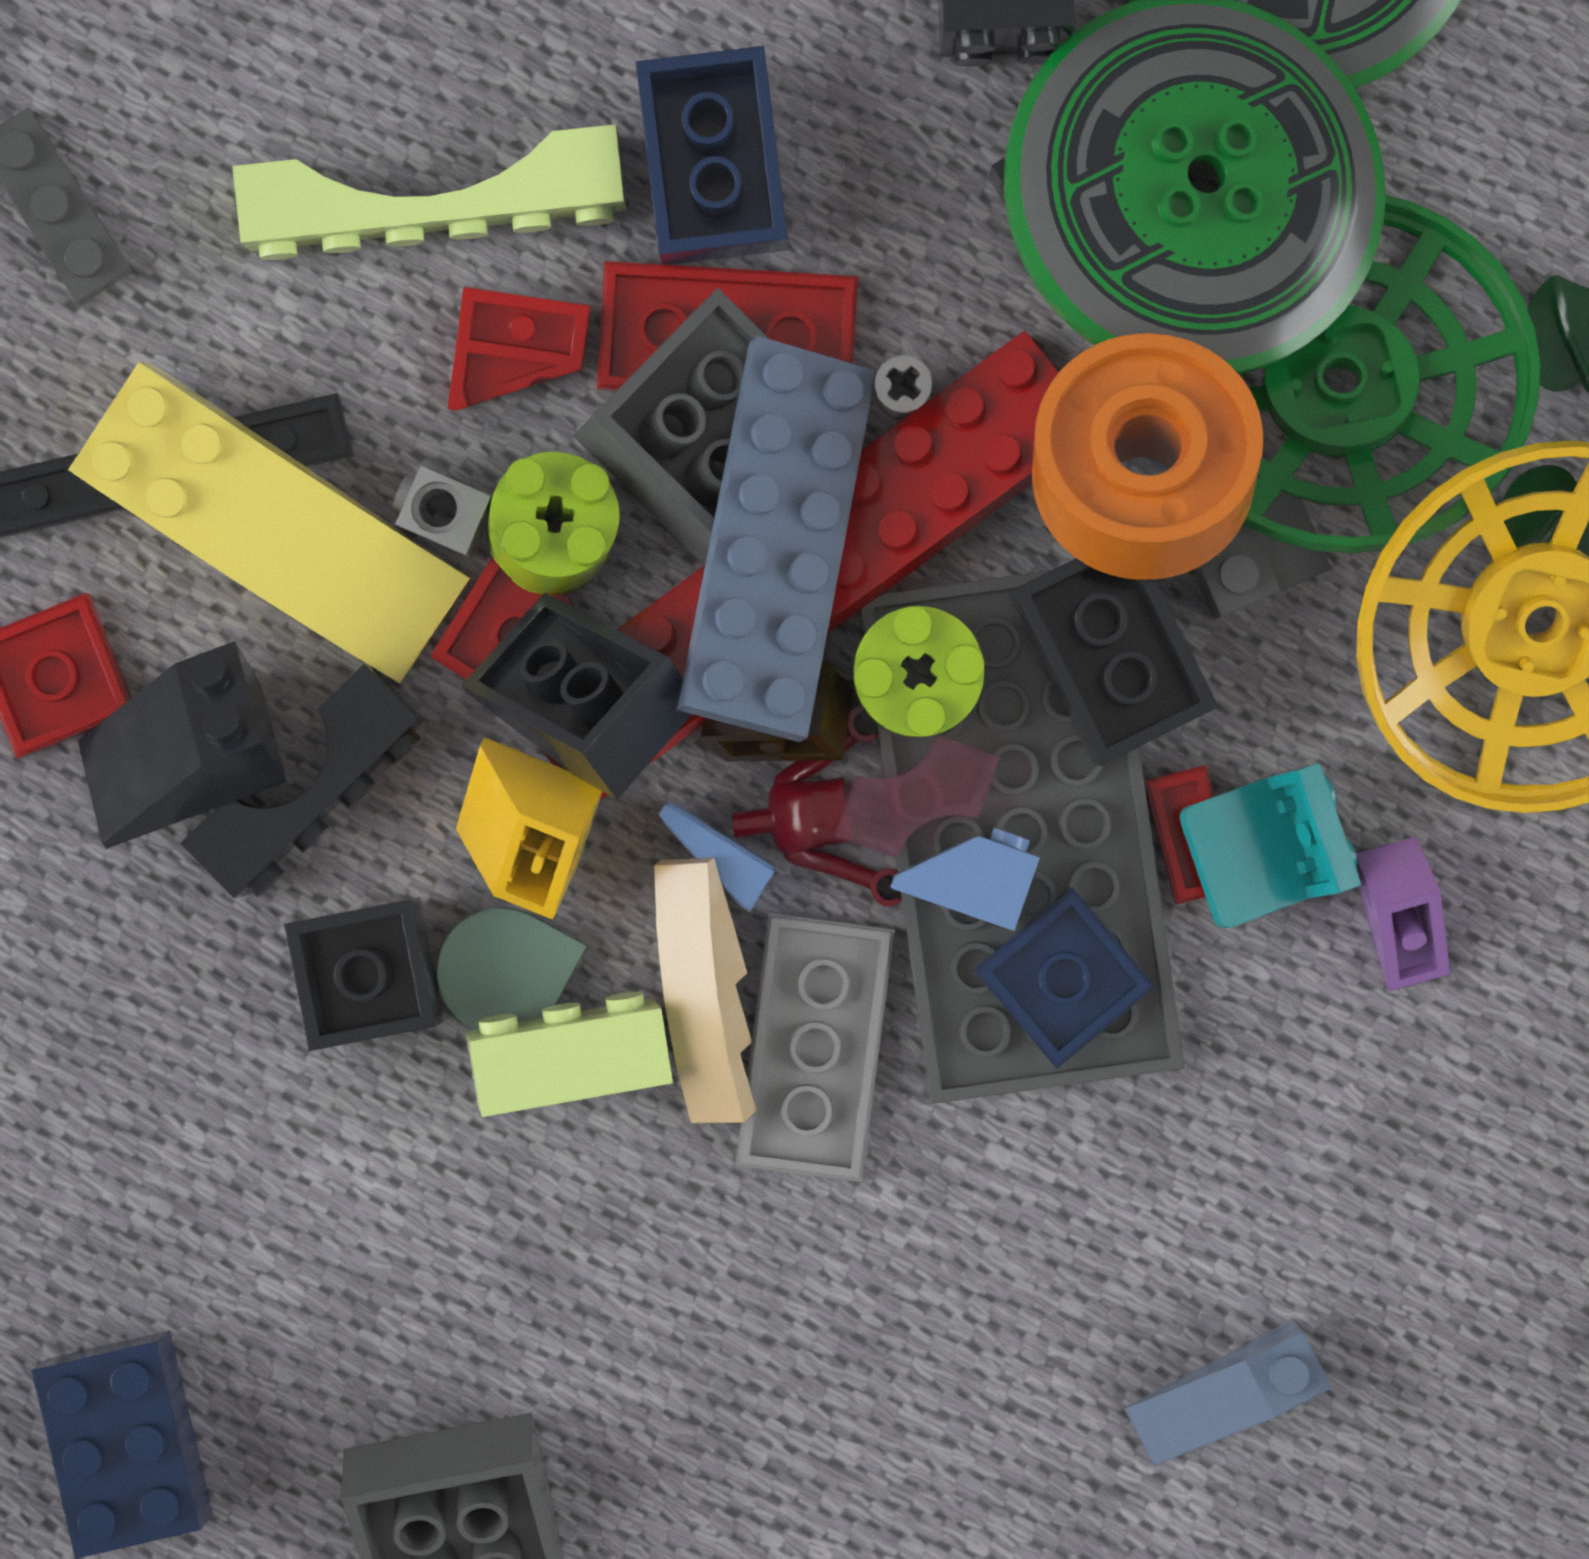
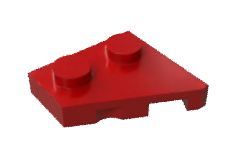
(514, 343)

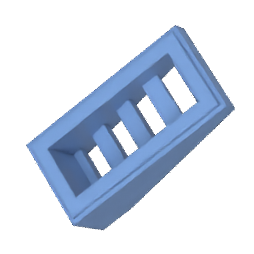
(739, 868)

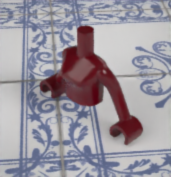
(806, 816)

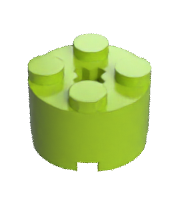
(558, 487)
(955, 666)

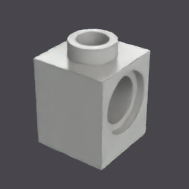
(470, 520)

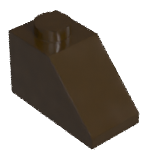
(825, 735)

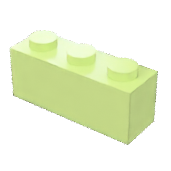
(568, 1054)

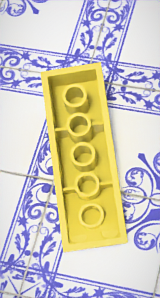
(268, 521)

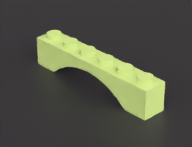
(560, 178)

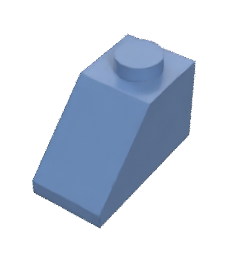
(976, 878)

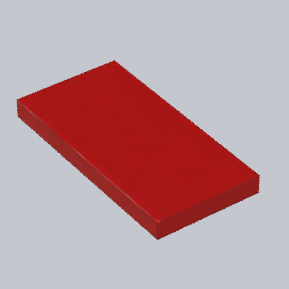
(652, 300)

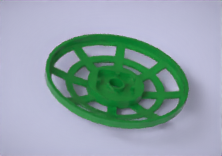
(1388, 388)

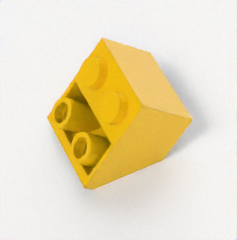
(525, 826)

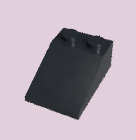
(582, 693)
(181, 747)

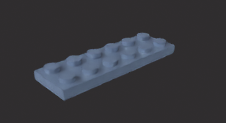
(777, 540)

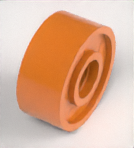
(1155, 402)

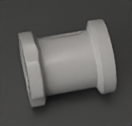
(901, 367)

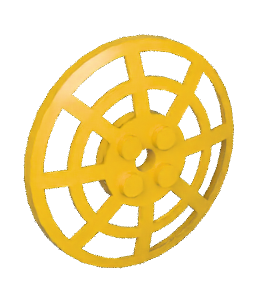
(1492, 632)

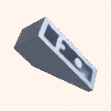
(1230, 1394)

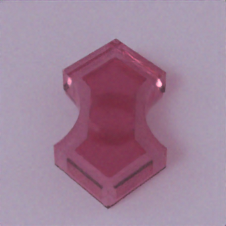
(889, 809)

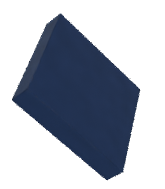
(1064, 977)

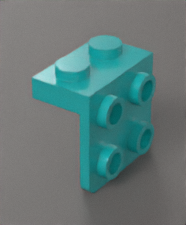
(1269, 845)

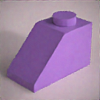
(1403, 913)

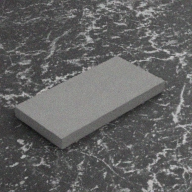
(816, 1046)

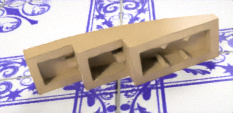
(700, 994)

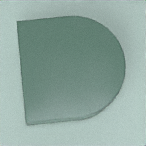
(505, 965)

